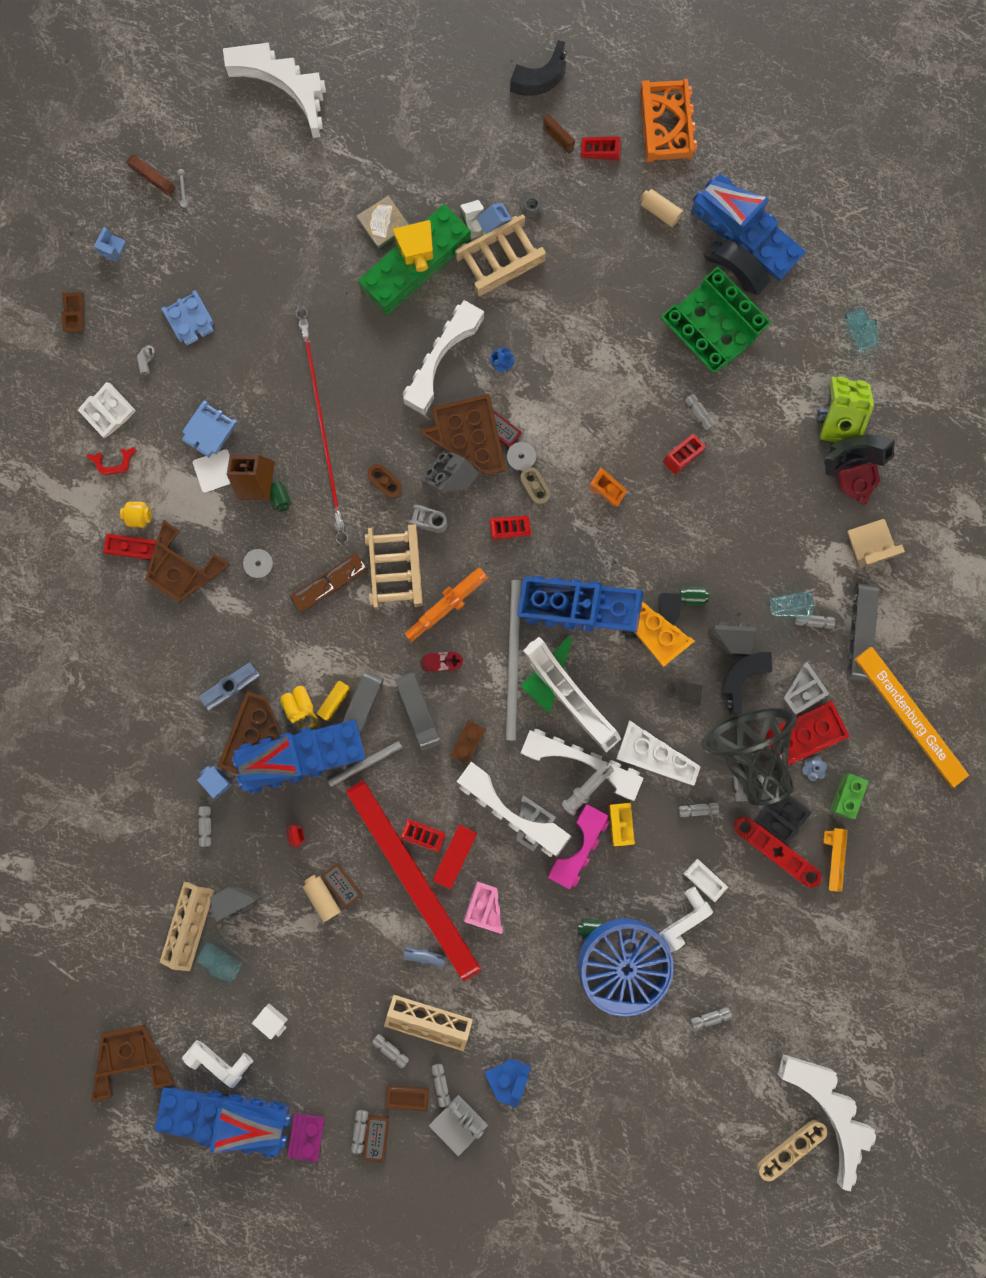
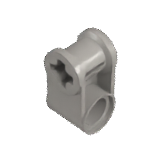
(424, 519)

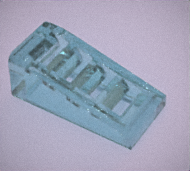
(799, 605)

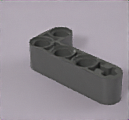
(418, 712)

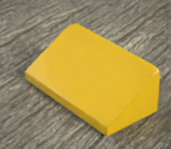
(334, 701)

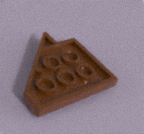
(470, 432)
(253, 723)

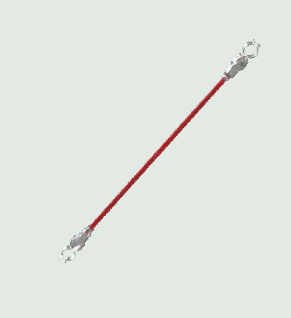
(304, 327)

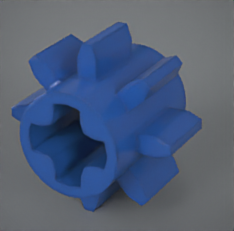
(502, 359)

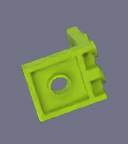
(850, 402)

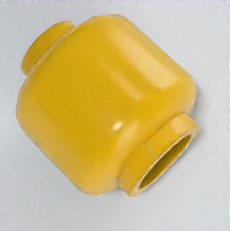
(135, 514)

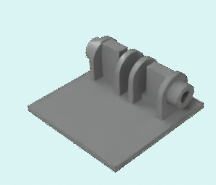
(458, 1125)

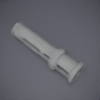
(582, 794)

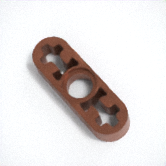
(150, 175)

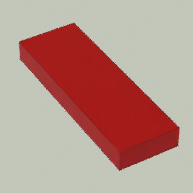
(129, 546)
(454, 856)

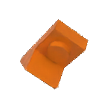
(607, 487)

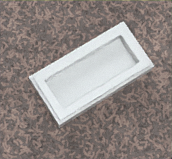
(705, 880)

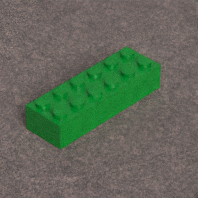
(393, 281)

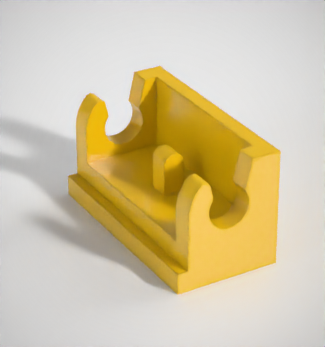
(621, 824)

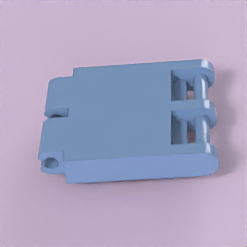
(189, 318)
(208, 430)

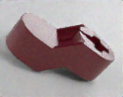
(451, 662)

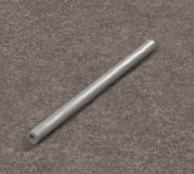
(513, 661)

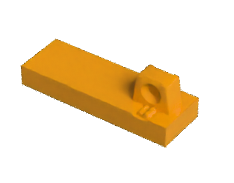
(838, 840)

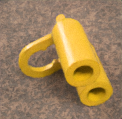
(298, 706)

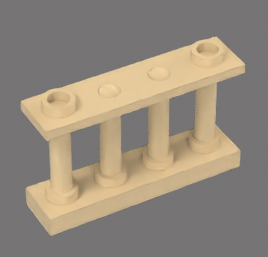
(500, 274)
(410, 556)

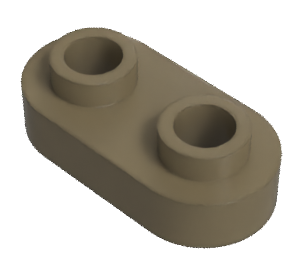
(536, 486)

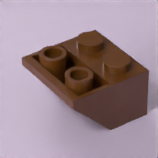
(250, 476)

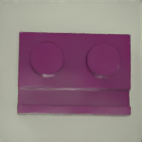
(306, 1137)

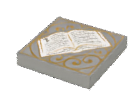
(381, 220)

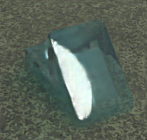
(863, 330)
(219, 962)

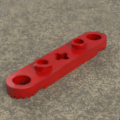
(788, 861)

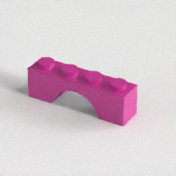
(566, 870)

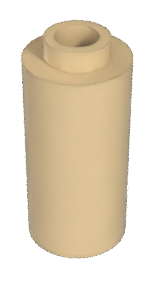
(661, 207)
(320, 898)

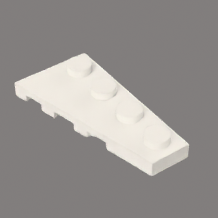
(654, 755)

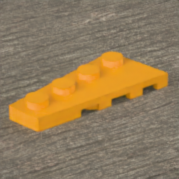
(660, 636)

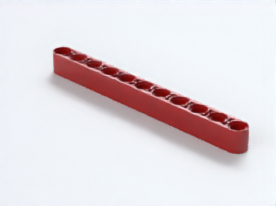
(413, 881)

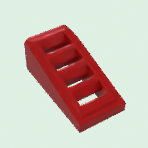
(601, 154)
(675, 462)
(503, 520)
(407, 827)
(295, 835)

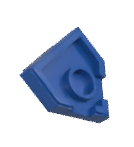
(508, 1081)

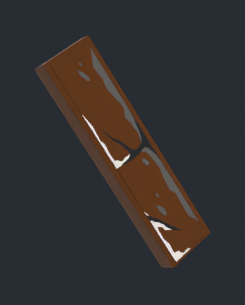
(328, 582)

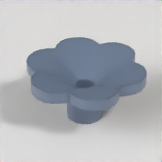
(809, 768)

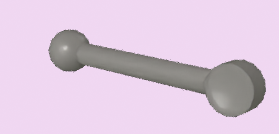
(183, 203)

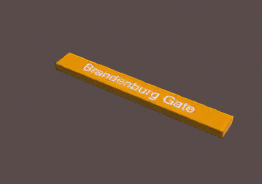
(911, 717)

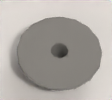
(521, 456)
(257, 563)

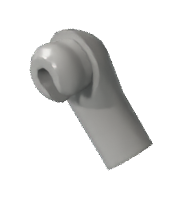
(144, 358)

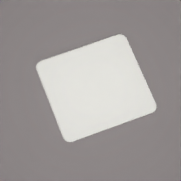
(212, 470)

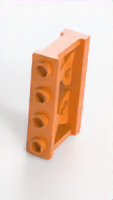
(652, 141)

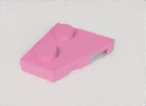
(484, 908)

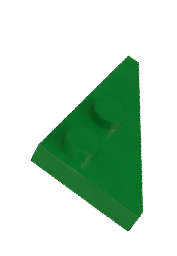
(537, 688)

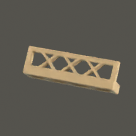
(189, 927)
(427, 1027)

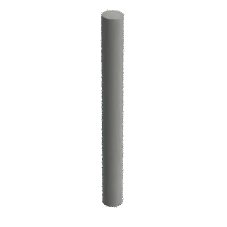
(364, 764)

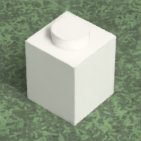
(270, 1022)

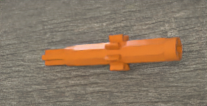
(452, 599)

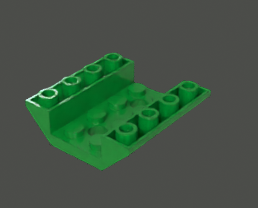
(726, 314)

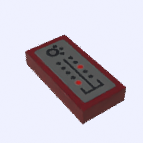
(507, 432)

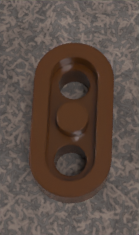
(385, 482)

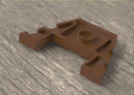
(175, 574)
(128, 1051)

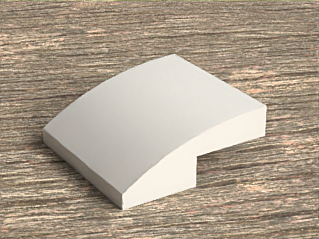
(106, 410)

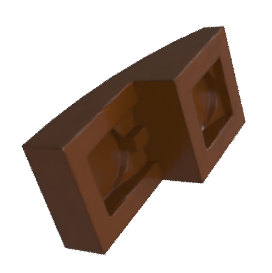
(74, 312)

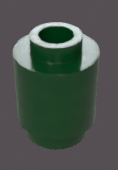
(279, 497)
(694, 596)
(588, 926)

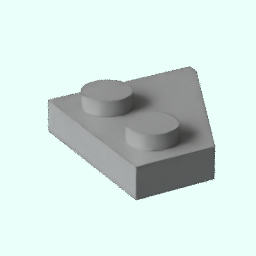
(805, 690)
(534, 813)

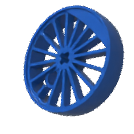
(620, 976)

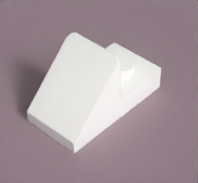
(470, 213)

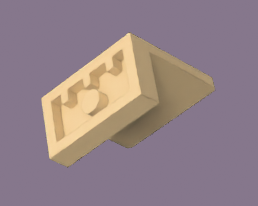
(873, 543)

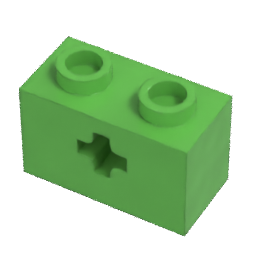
(849, 796)

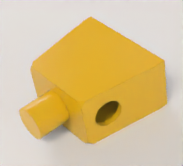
(415, 244)

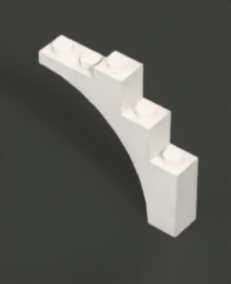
(261, 63)
(570, 695)
(850, 1134)

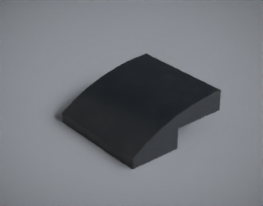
(783, 818)

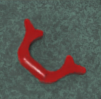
(122, 468)

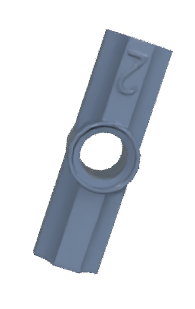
(219, 694)

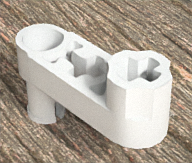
(701, 911)
(200, 1053)

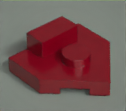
(859, 481)

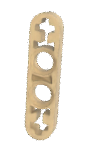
(794, 1153)

